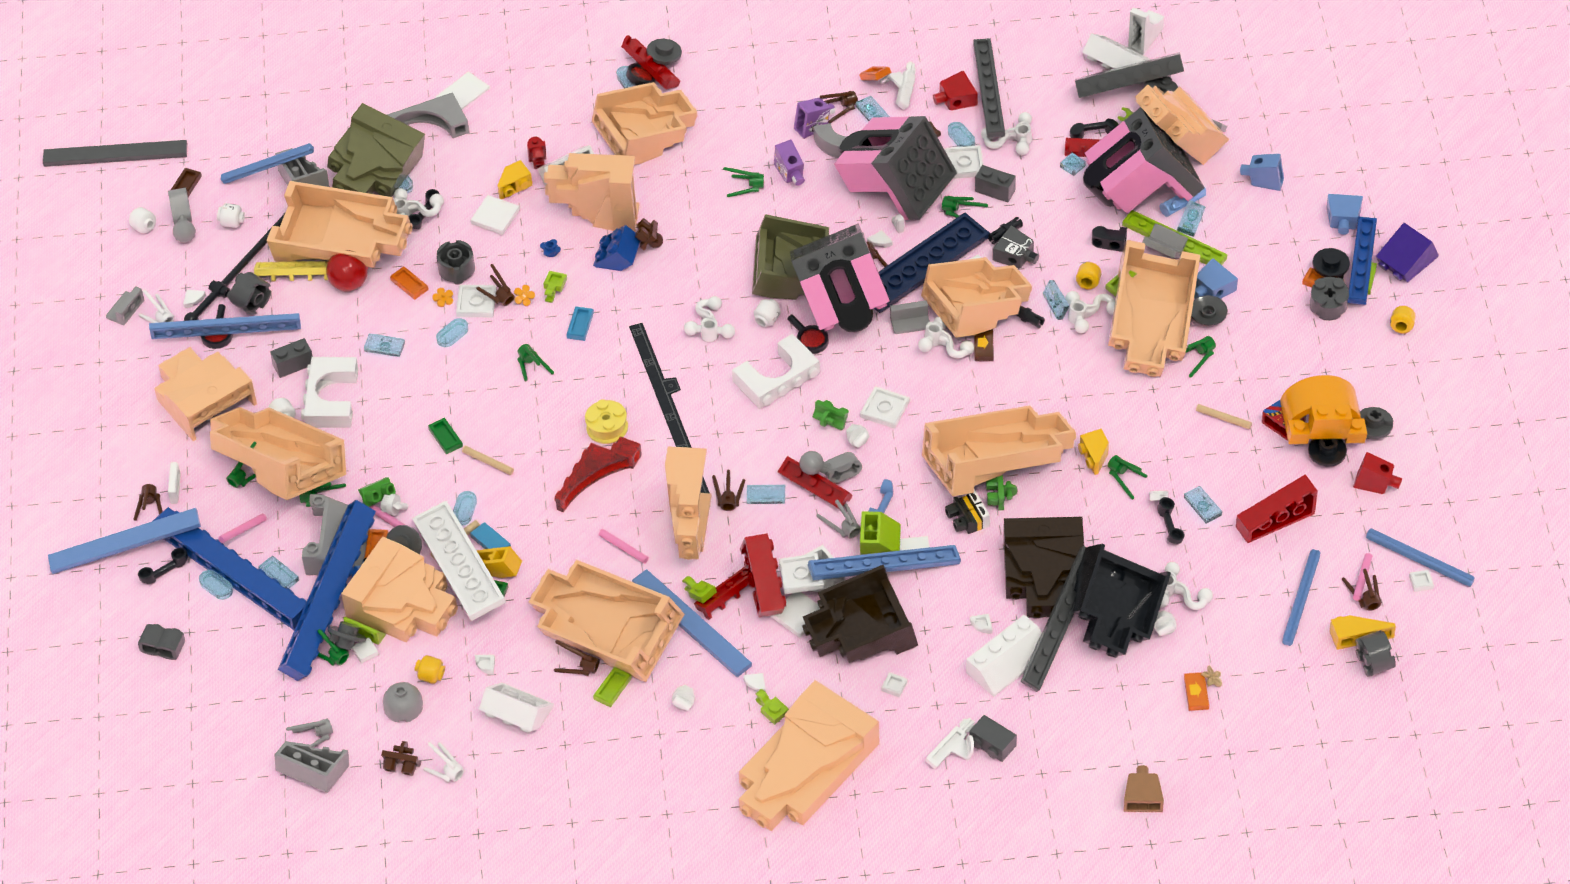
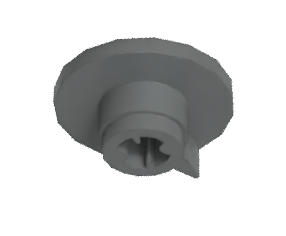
(664, 51)
(1378, 422)
(407, 537)
(345, 635)

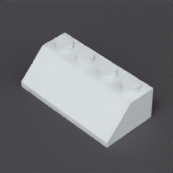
(1111, 52)
(1004, 656)

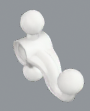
(1021, 133)
(407, 207)
(1080, 310)
(709, 327)
(936, 336)
(1176, 587)

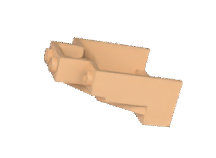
(642, 120)
(1183, 121)
(596, 189)
(974, 294)
(200, 388)
(687, 505)
(398, 593)

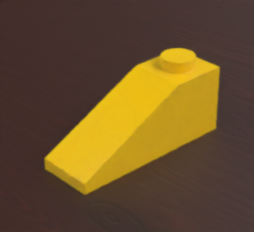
(501, 561)
(1348, 628)

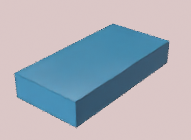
(580, 323)
(488, 537)

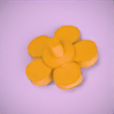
(523, 295)
(443, 297)

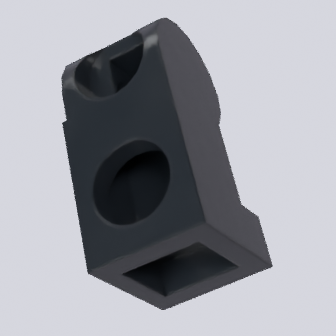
(1109, 238)

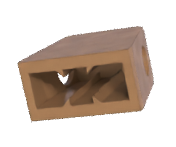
(1143, 792)

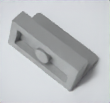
(1166, 241)
(126, 306)
(909, 317)

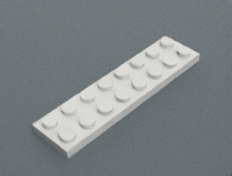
(459, 560)

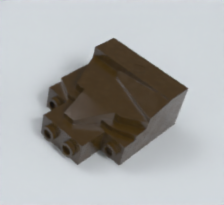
(1039, 559)
(860, 618)

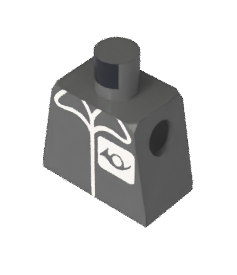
(1015, 249)

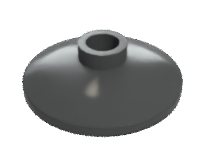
(1209, 310)

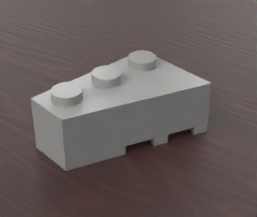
(303, 171)
(311, 765)

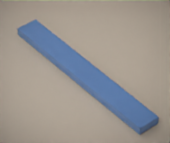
(225, 326)
(124, 540)
(892, 562)
(699, 628)

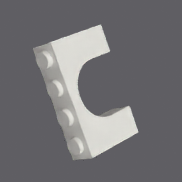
(321, 373)
(765, 390)

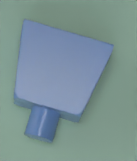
(1265, 171)
(1343, 211)
(1215, 281)

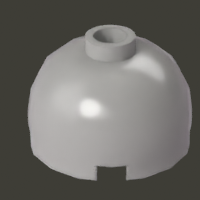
(402, 702)

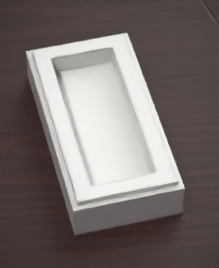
(174, 482)

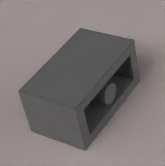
(995, 183)
(291, 357)
(993, 738)

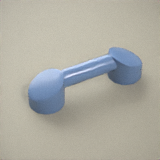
(887, 490)

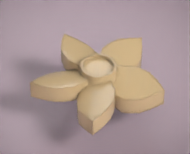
(1213, 677)

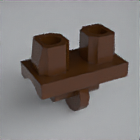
(648, 234)
(392, 758)

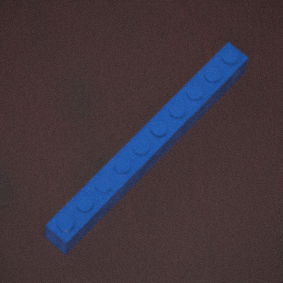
(240, 572)
(327, 590)

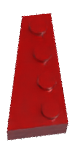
(1278, 510)
(763, 574)

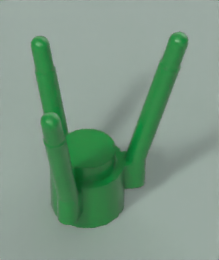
(755, 180)
(952, 204)
(1203, 346)
(528, 355)
(1120, 466)
(237, 476)
(304, 498)
(336, 654)

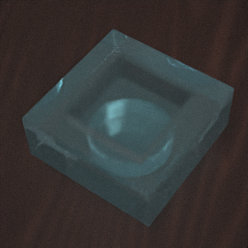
(1072, 164)

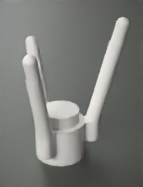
(161, 315)
(452, 768)

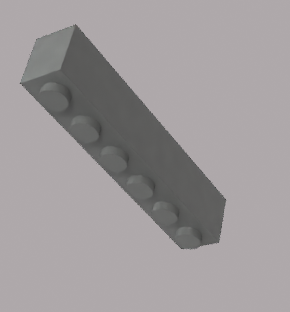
(1129, 75)

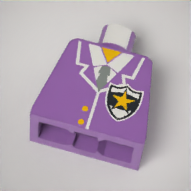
(811, 113)
(789, 162)

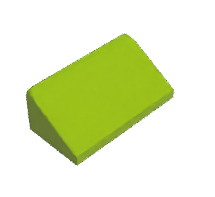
(375, 635)

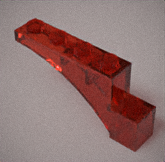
(596, 464)

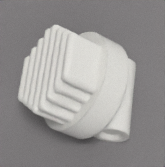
(857, 435)
(392, 504)
(1165, 623)
(683, 697)

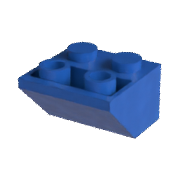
(617, 249)

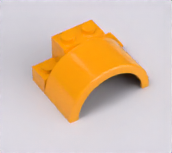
(1330, 408)

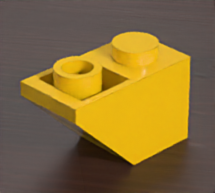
(514, 179)
(1095, 449)

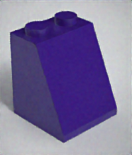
(1407, 253)

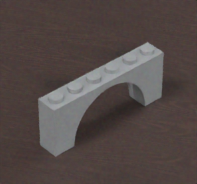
(440, 111)

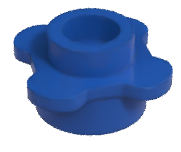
(550, 248)

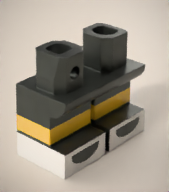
(970, 512)

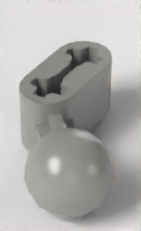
(183, 228)
(836, 468)

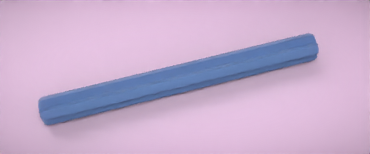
(267, 163)
(1420, 557)
(1301, 597)

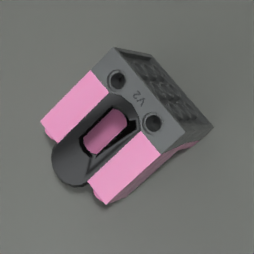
(898, 159)
(1136, 162)
(840, 280)

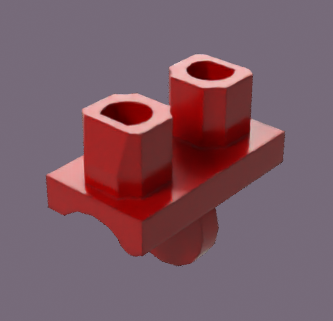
(536, 151)

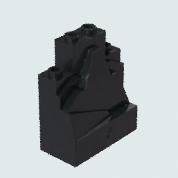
(1117, 600)

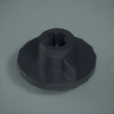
(1331, 263)
(1327, 451)

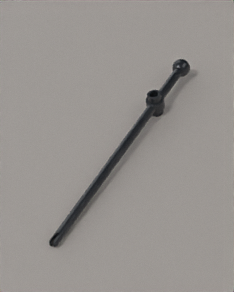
(220, 288)

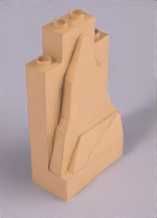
(333, 220)
(1153, 308)
(991, 443)
(288, 452)
(606, 617)
(806, 758)

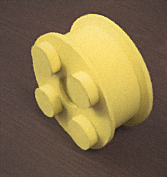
(606, 421)

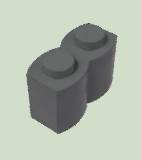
(161, 641)

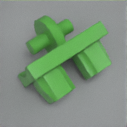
(830, 415)
(375, 491)
(997, 498)

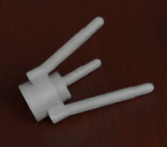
(849, 525)
(321, 728)

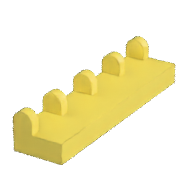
(291, 268)

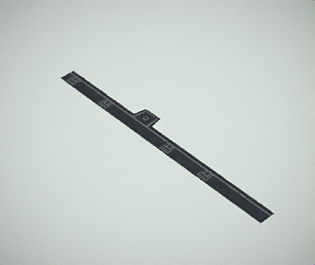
(663, 389)

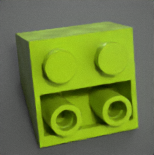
(878, 533)

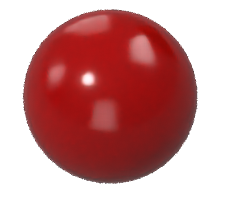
(346, 272)

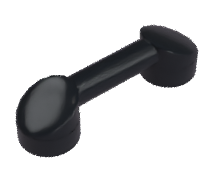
(1078, 129)
(416, 219)
(1165, 509)
(149, 576)

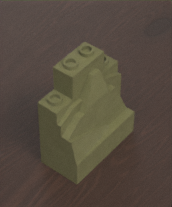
(375, 153)
(773, 267)

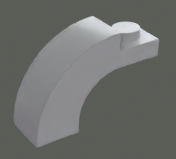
(828, 139)

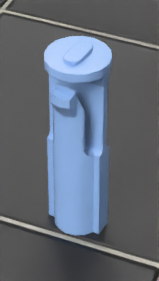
(1176, 203)

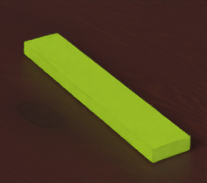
(1144, 226)

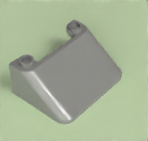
(332, 512)

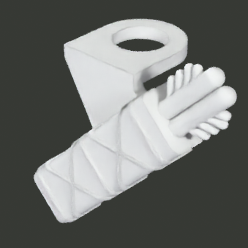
(905, 84)
(954, 743)

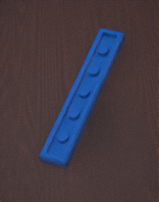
(1362, 260)

